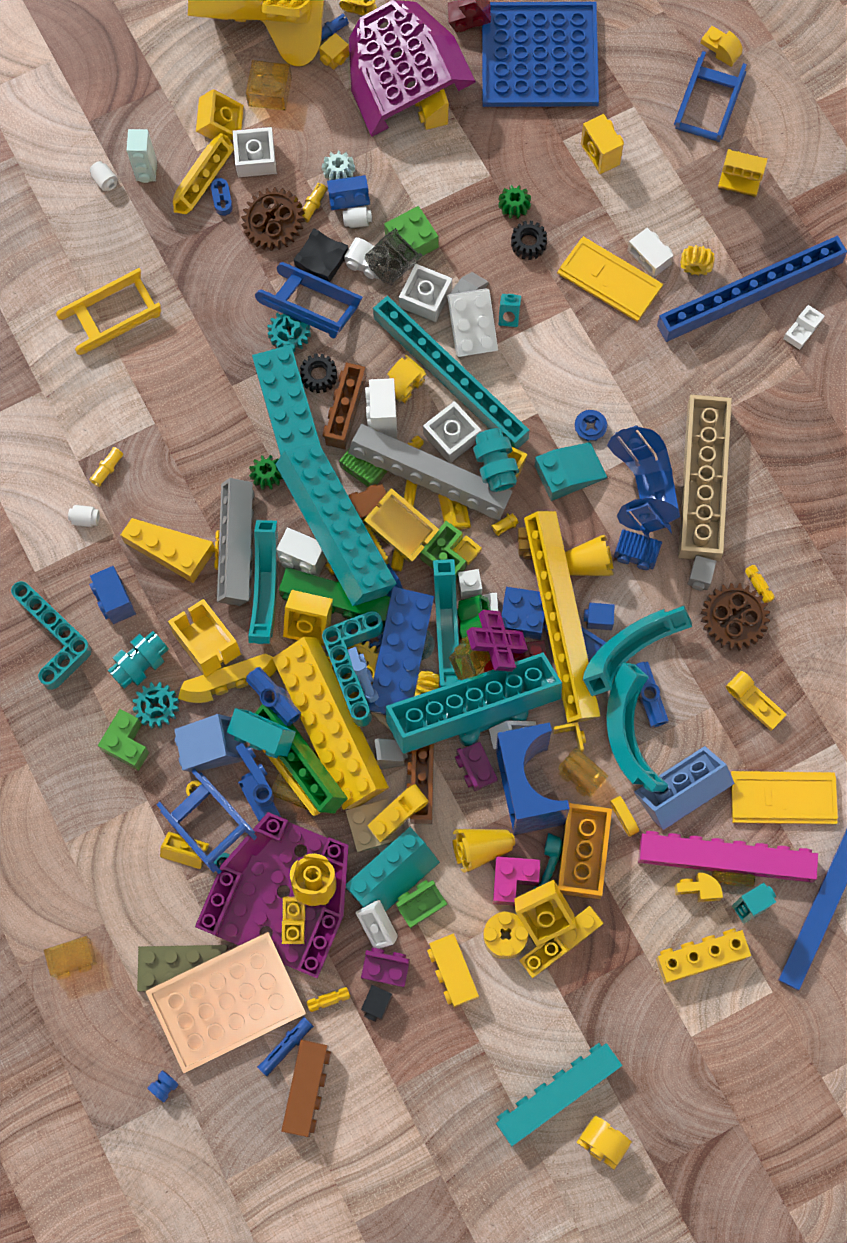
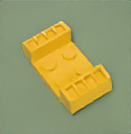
(742, 173)

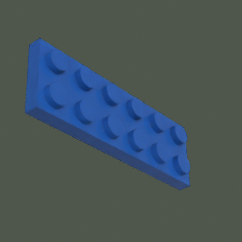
(401, 647)

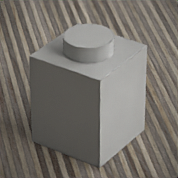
(701, 573)

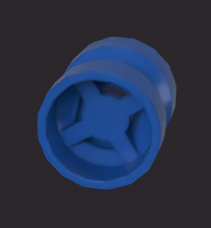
(163, 1086)

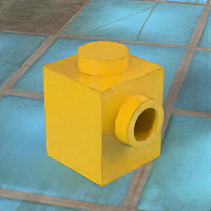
(334, 51)

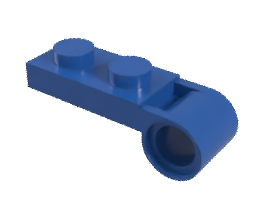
(258, 773)

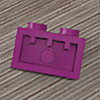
(476, 766)
(385, 968)

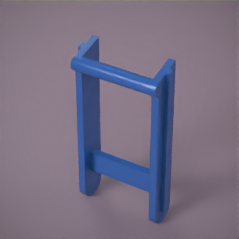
(715, 77)
(295, 278)
(190, 804)

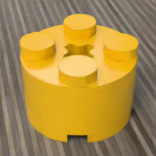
(406, 376)
(313, 880)
(492, 935)
(604, 1142)

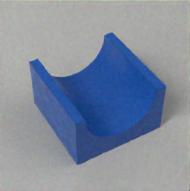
(526, 807)

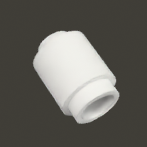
(103, 176)
(357, 217)
(84, 516)

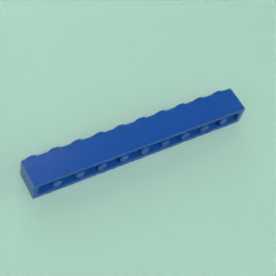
(751, 288)

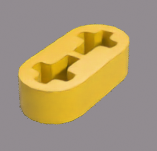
(624, 816)

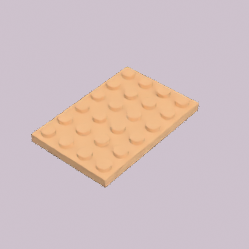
(225, 1002)

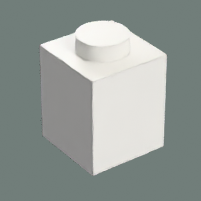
(469, 583)

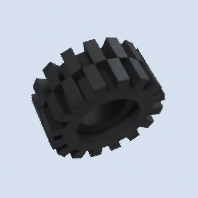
(529, 250)
(318, 384)

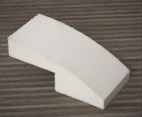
(803, 327)

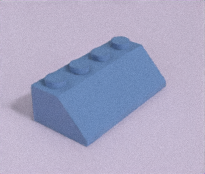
(689, 787)

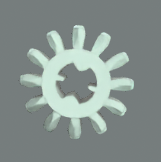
(338, 166)

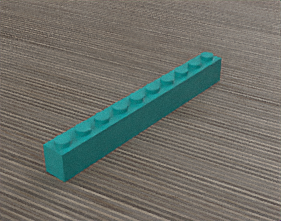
(449, 371)

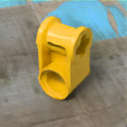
(358, 6)

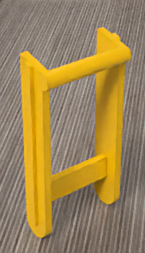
(80, 306)

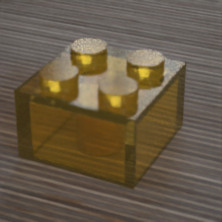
(268, 85)

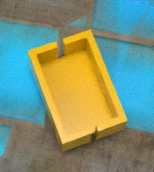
(400, 525)
(206, 639)

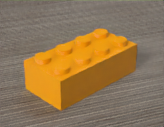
(584, 851)

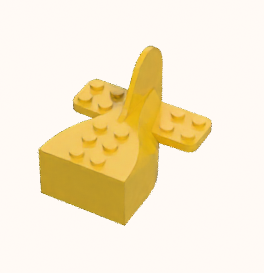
(291, 23)

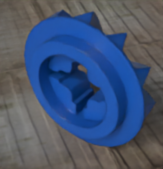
(590, 417)

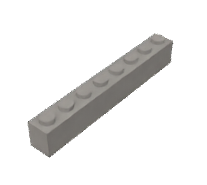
(428, 471)

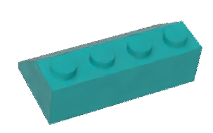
(393, 871)

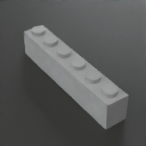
(235, 542)

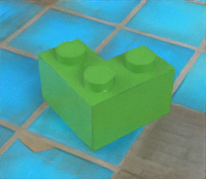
(442, 547)
(119, 740)

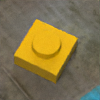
(467, 549)

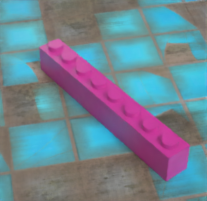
(728, 857)

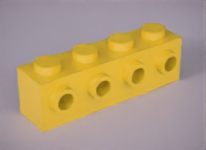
(703, 956)

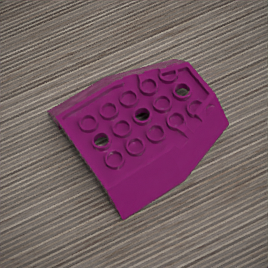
(427, 57)
(248, 899)

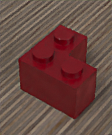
(468, 14)

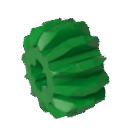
(514, 201)
(262, 467)

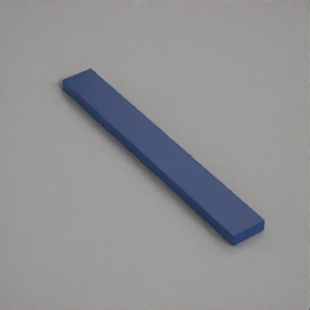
(817, 920)

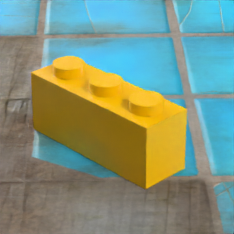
(452, 971)

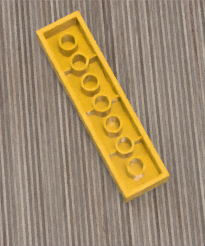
(329, 722)

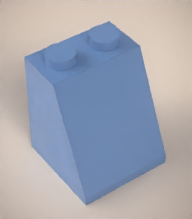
(206, 744)

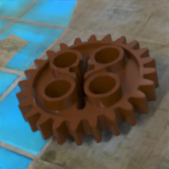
(259, 211)
(723, 602)

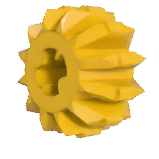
(697, 260)
(426, 682)

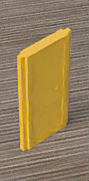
(610, 278)
(784, 797)

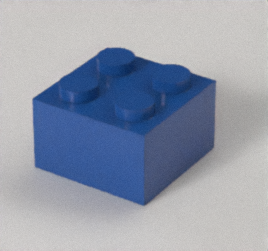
(111, 595)
(523, 612)

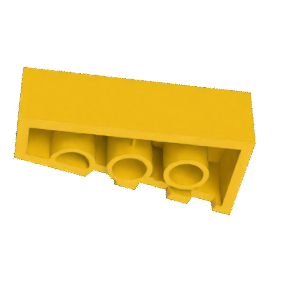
(172, 549)

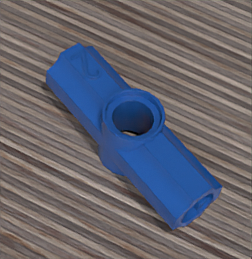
(281, 705)
(653, 707)

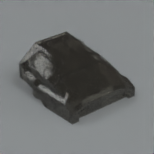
(391, 257)

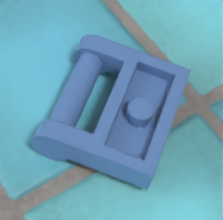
(364, 675)

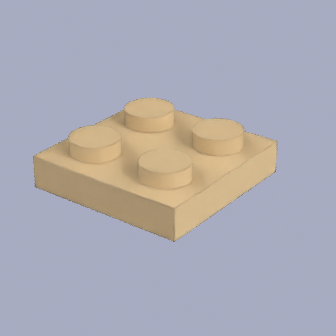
(358, 821)

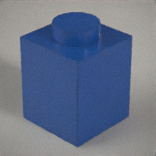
(599, 616)

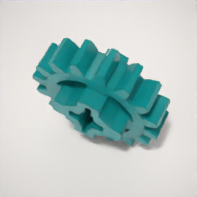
(280, 336)
(161, 698)

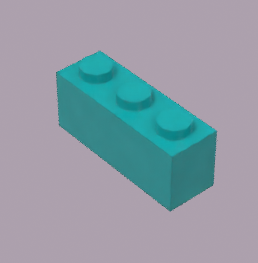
(260, 733)
(754, 902)

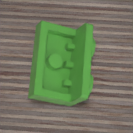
(420, 903)

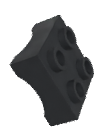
(321, 256)

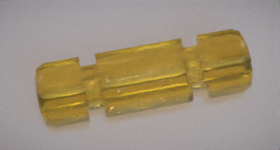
(734, 878)

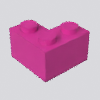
(510, 873)

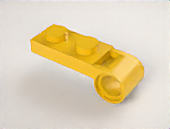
(755, 701)
(398, 812)

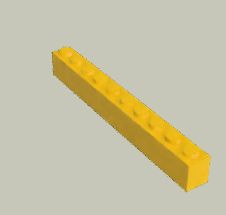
(561, 614)

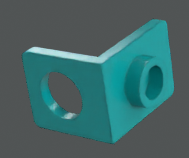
(509, 303)

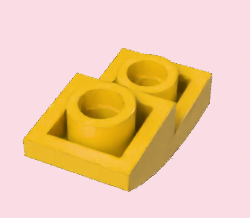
(293, 921)

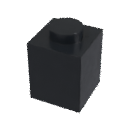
(376, 1003)

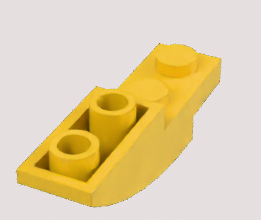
(552, 950)

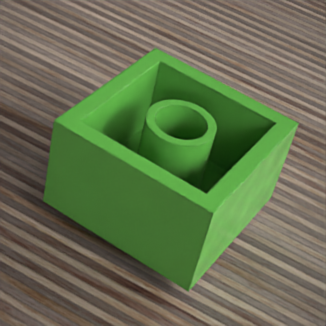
(415, 230)

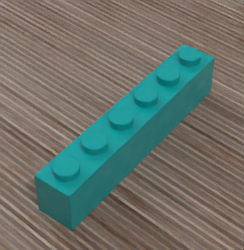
(558, 1094)

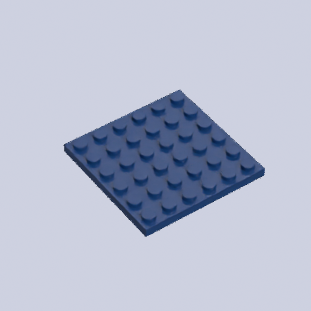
(540, 55)

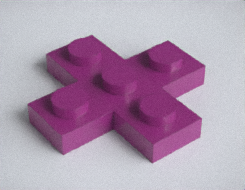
(497, 640)

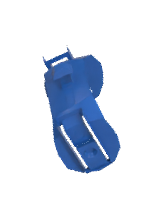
(653, 479)

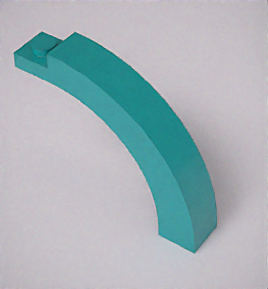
(265, 582)
(446, 617)
(629, 641)
(621, 730)

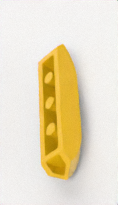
(202, 174)
(202, 688)

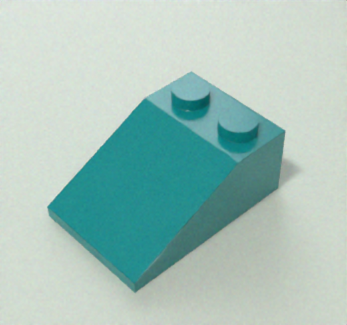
(569, 469)

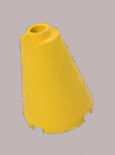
(590, 558)
(480, 846)

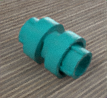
(493, 450)
(145, 653)

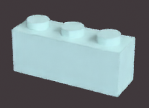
(141, 155)

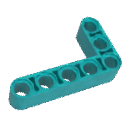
(55, 629)
(345, 666)

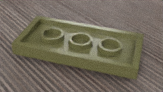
(162, 963)

